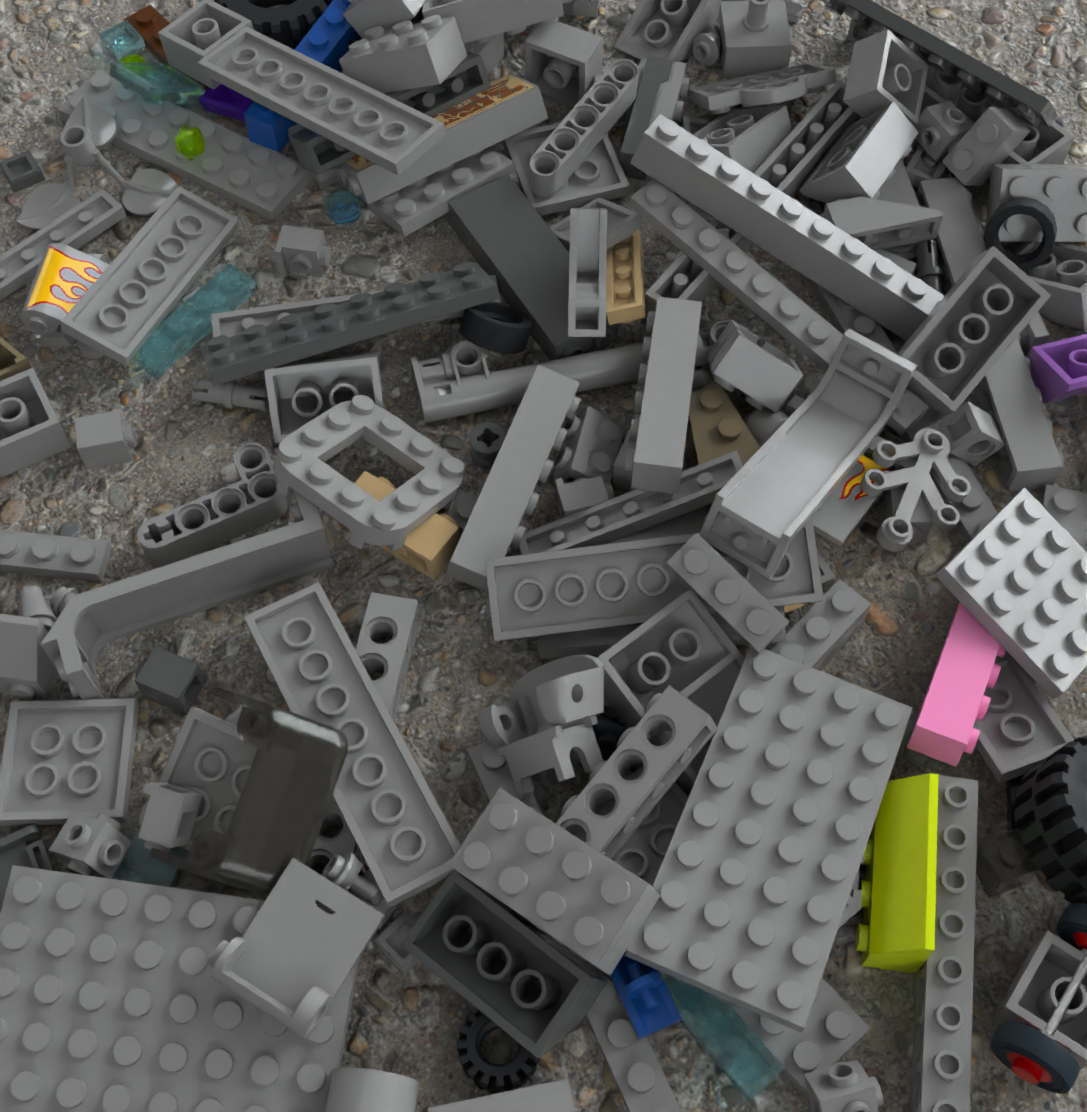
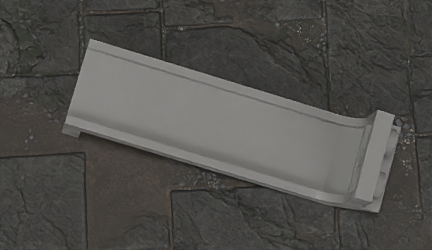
(807, 455)
(182, 590)

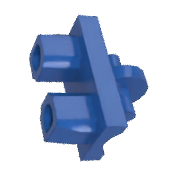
(644, 997)

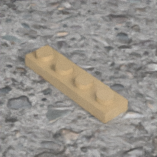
(625, 281)

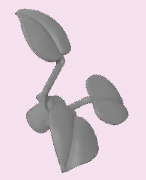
(83, 133)

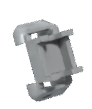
(549, 721)

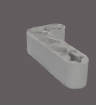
(170, 535)

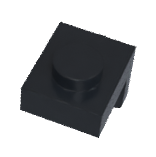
(607, 734)

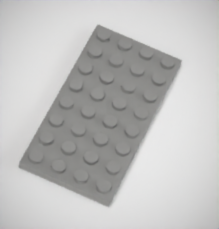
(772, 837)

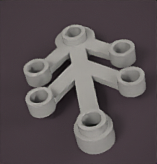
(930, 449)

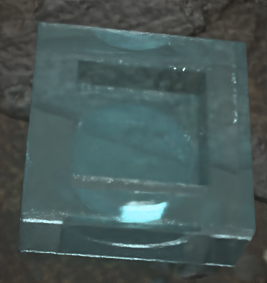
(122, 40)

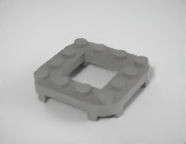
(385, 522)

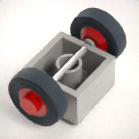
(1046, 1008)

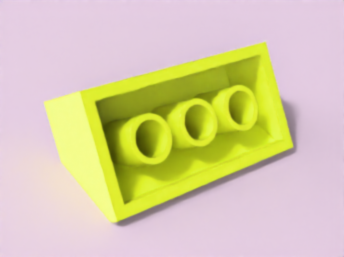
(901, 877)

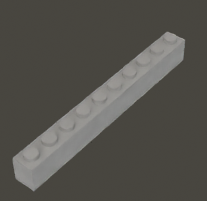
(784, 169)
(784, 228)
(1007, 389)

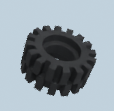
(479, 1068)

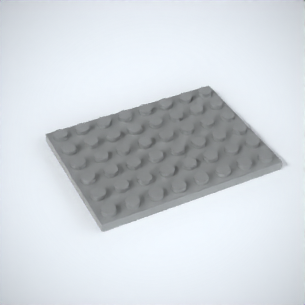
(120, 1010)

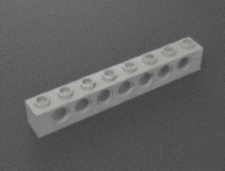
(382, 617)
(946, 978)

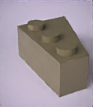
(716, 428)

